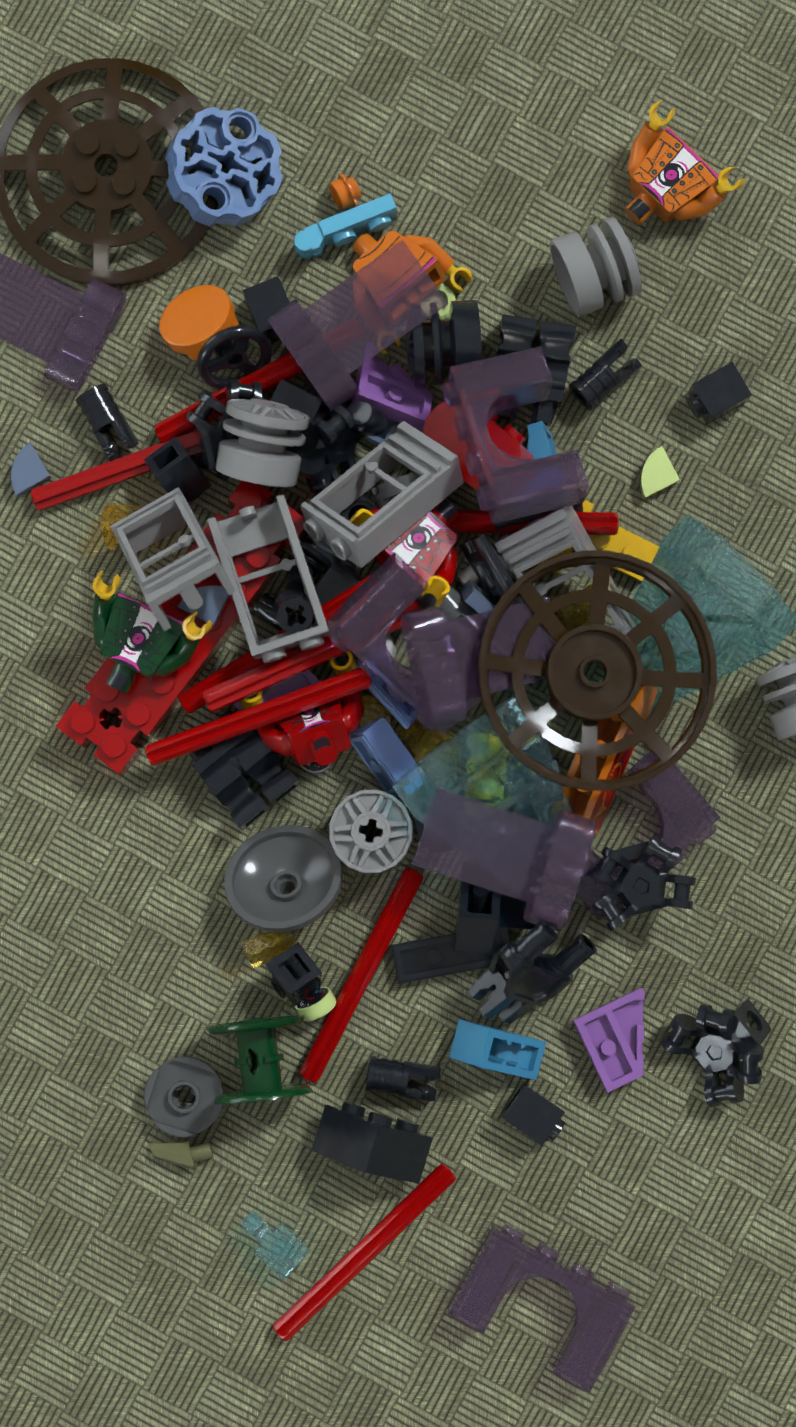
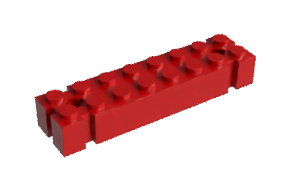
(152, 701)

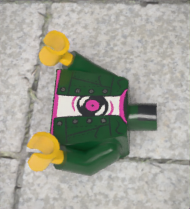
(135, 639)

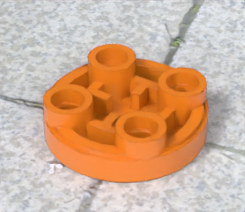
(195, 318)

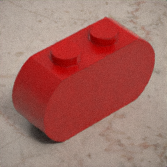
(441, 428)

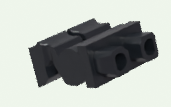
(555, 342)
(230, 763)

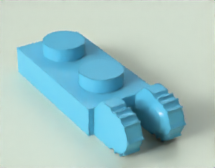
(344, 226)

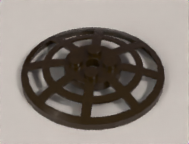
(91, 190)
(618, 659)

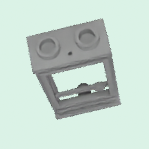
(438, 478)
(151, 525)
(253, 531)
(548, 537)

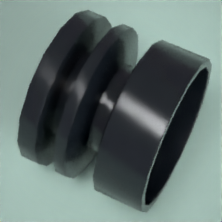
(445, 341)

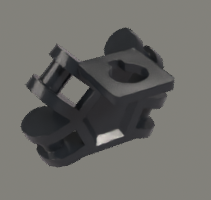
(208, 434)
(335, 442)
(640, 883)
(719, 1048)

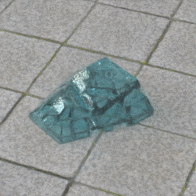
(731, 594)
(482, 769)

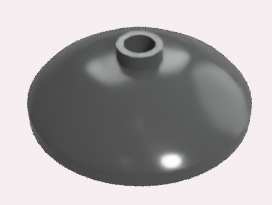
(281, 861)

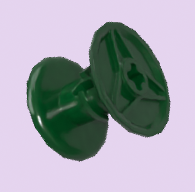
(263, 1077)

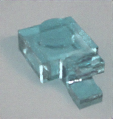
(279, 1247)

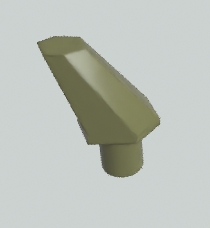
(182, 1153)

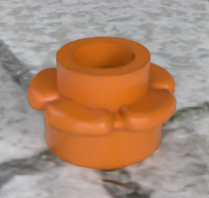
(345, 192)

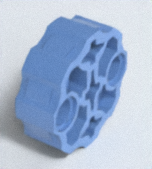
(233, 190)

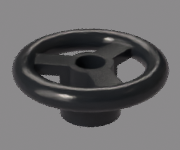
(230, 352)

